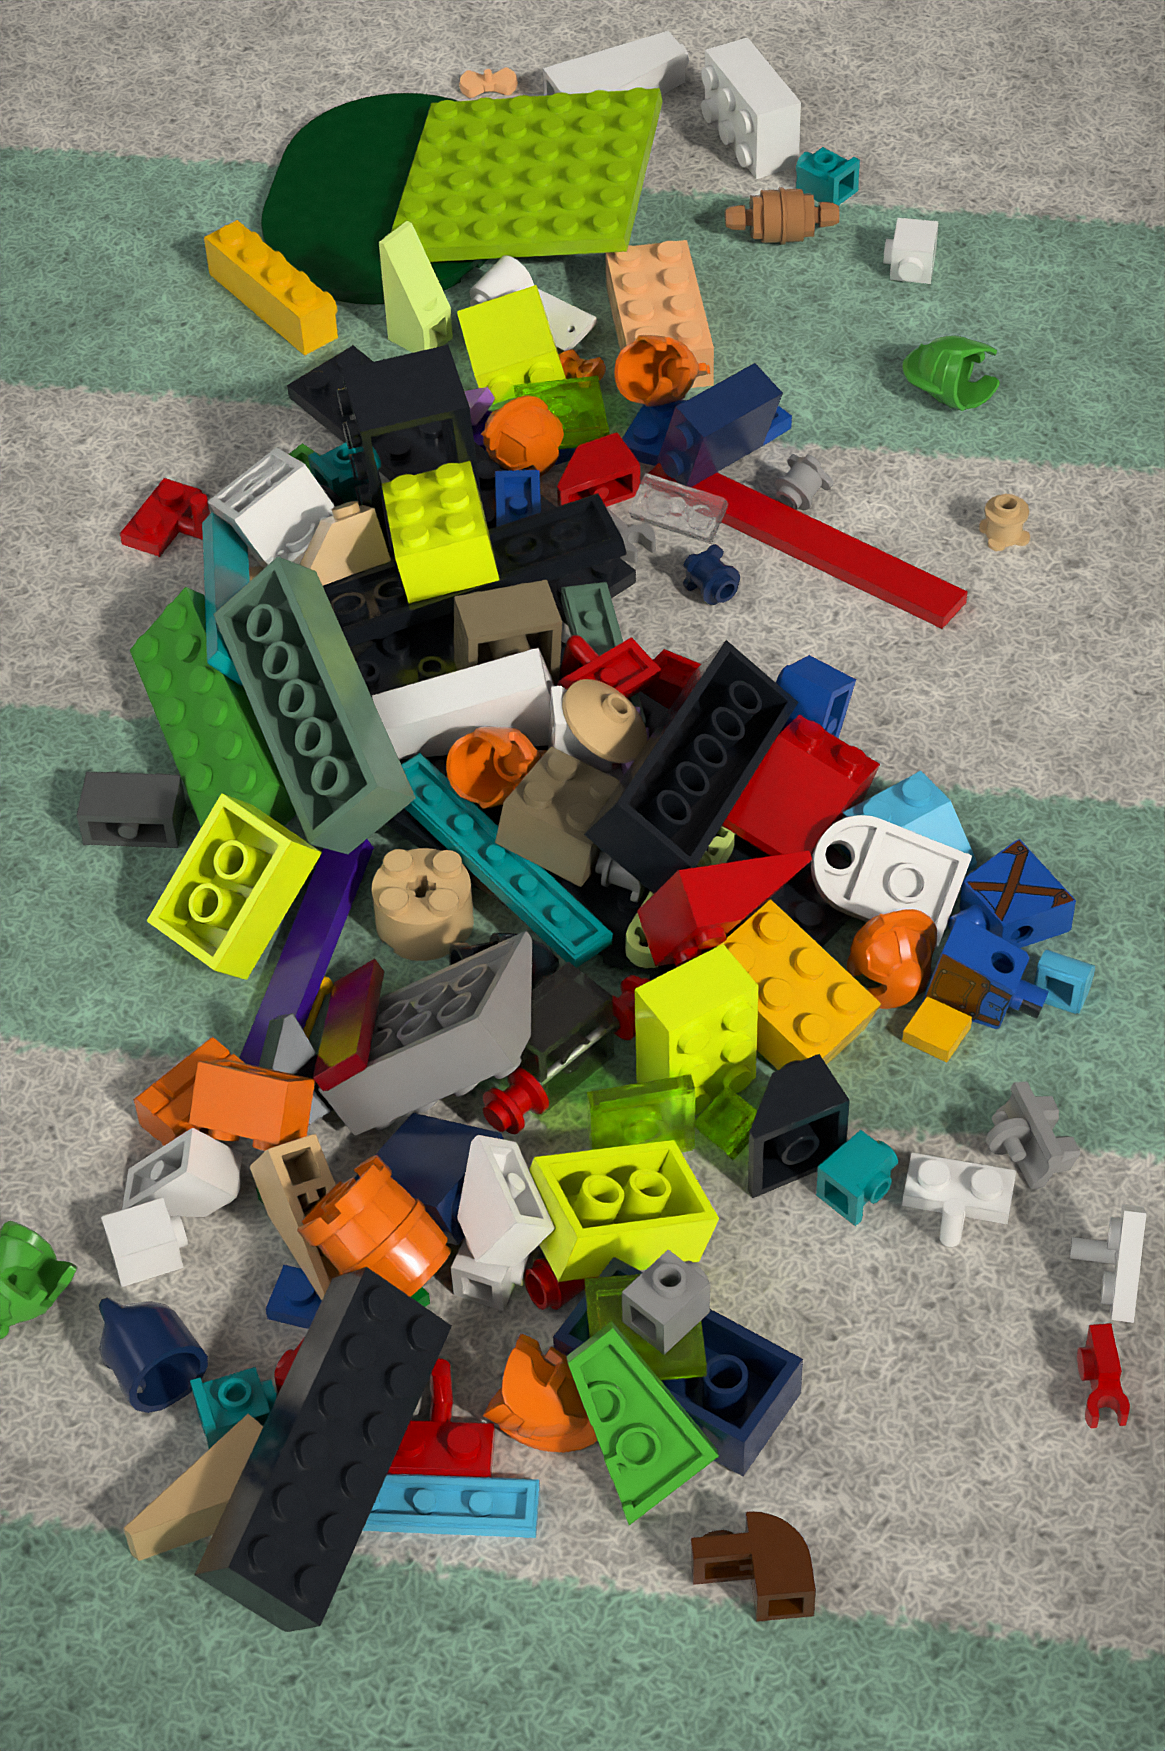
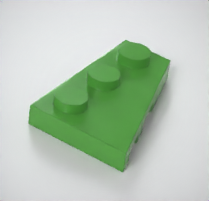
(639, 1424)

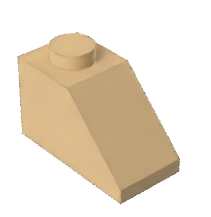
(346, 543)

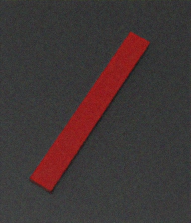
(834, 551)

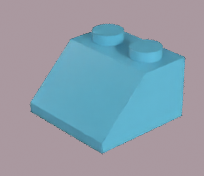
(919, 808)

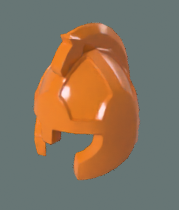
(656, 370)
(523, 435)
(490, 764)
(896, 953)
(540, 1401)

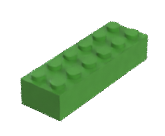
(206, 715)

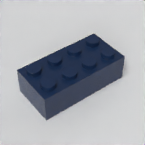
(745, 1387)

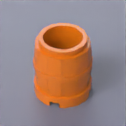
(377, 1228)

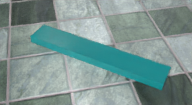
(224, 576)
(515, 880)

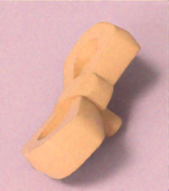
(473, 83)

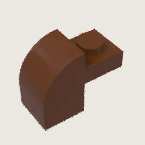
(770, 1556)

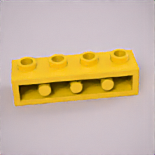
(271, 287)

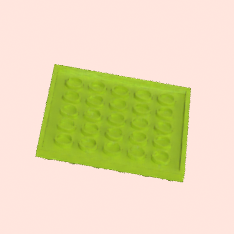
(530, 174)

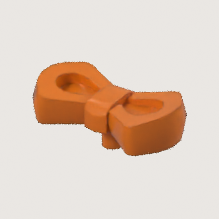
(577, 367)

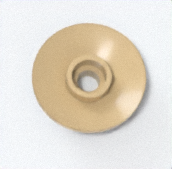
(604, 721)

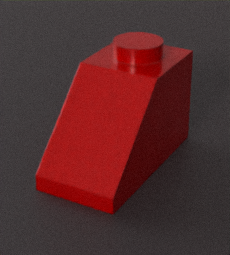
(602, 468)

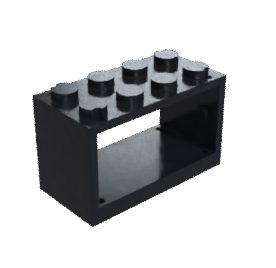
(398, 396)

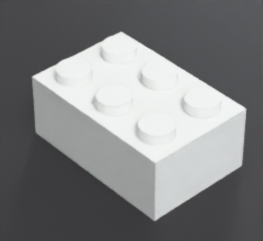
(751, 108)

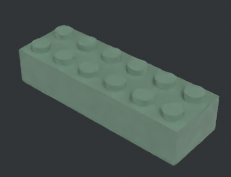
(313, 707)

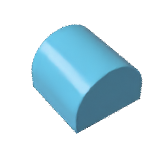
(1065, 979)

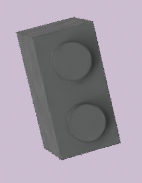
(131, 809)

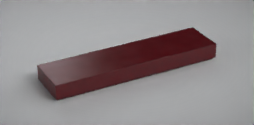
(349, 1026)

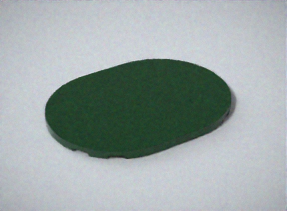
(342, 194)

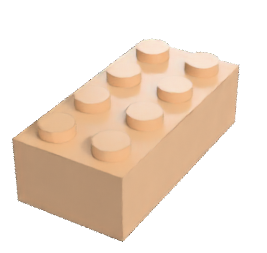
(658, 294)

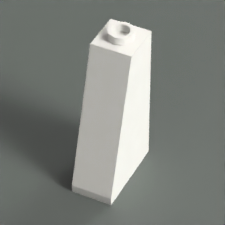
(643, 63)
(440, 710)

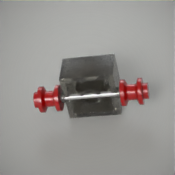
(568, 1042)

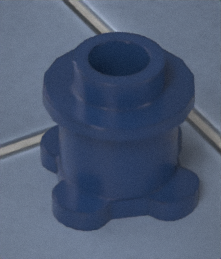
(711, 576)

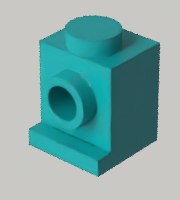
(827, 176)
(335, 472)
(856, 1175)
(229, 1399)

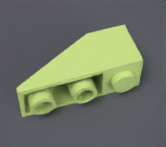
(413, 298)

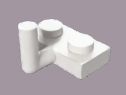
(958, 1192)
(1125, 1251)

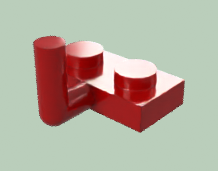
(166, 515)
(622, 667)
(442, 1445)

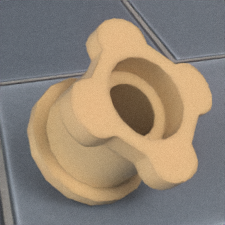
(1005, 522)

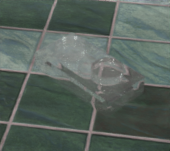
(678, 508)

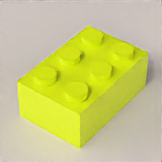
(439, 532)
(233, 887)
(699, 1025)
(622, 1206)

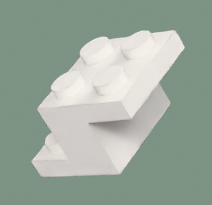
(274, 507)

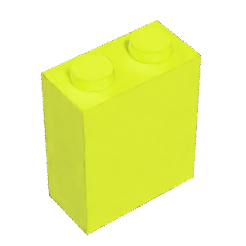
(510, 342)

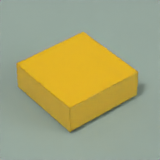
(937, 1029)

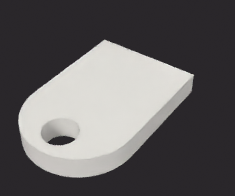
(888, 871)

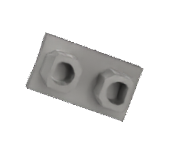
(1026, 1134)

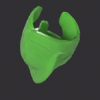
(945, 371)
(28, 1275)

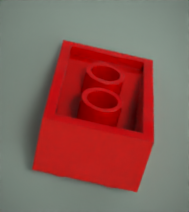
(800, 789)
(710, 901)

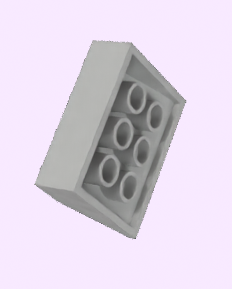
(442, 1037)

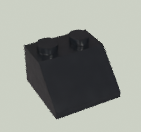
(796, 1125)

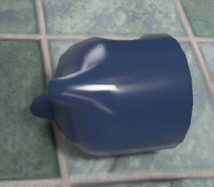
(150, 1349)

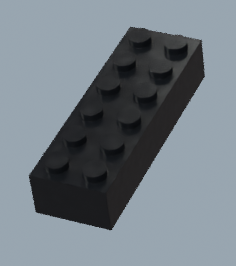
(692, 768)
(324, 1451)

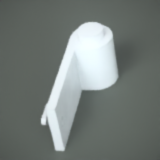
(508, 275)

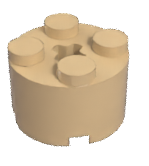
(422, 902)

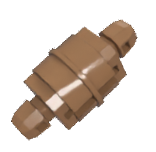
(781, 215)

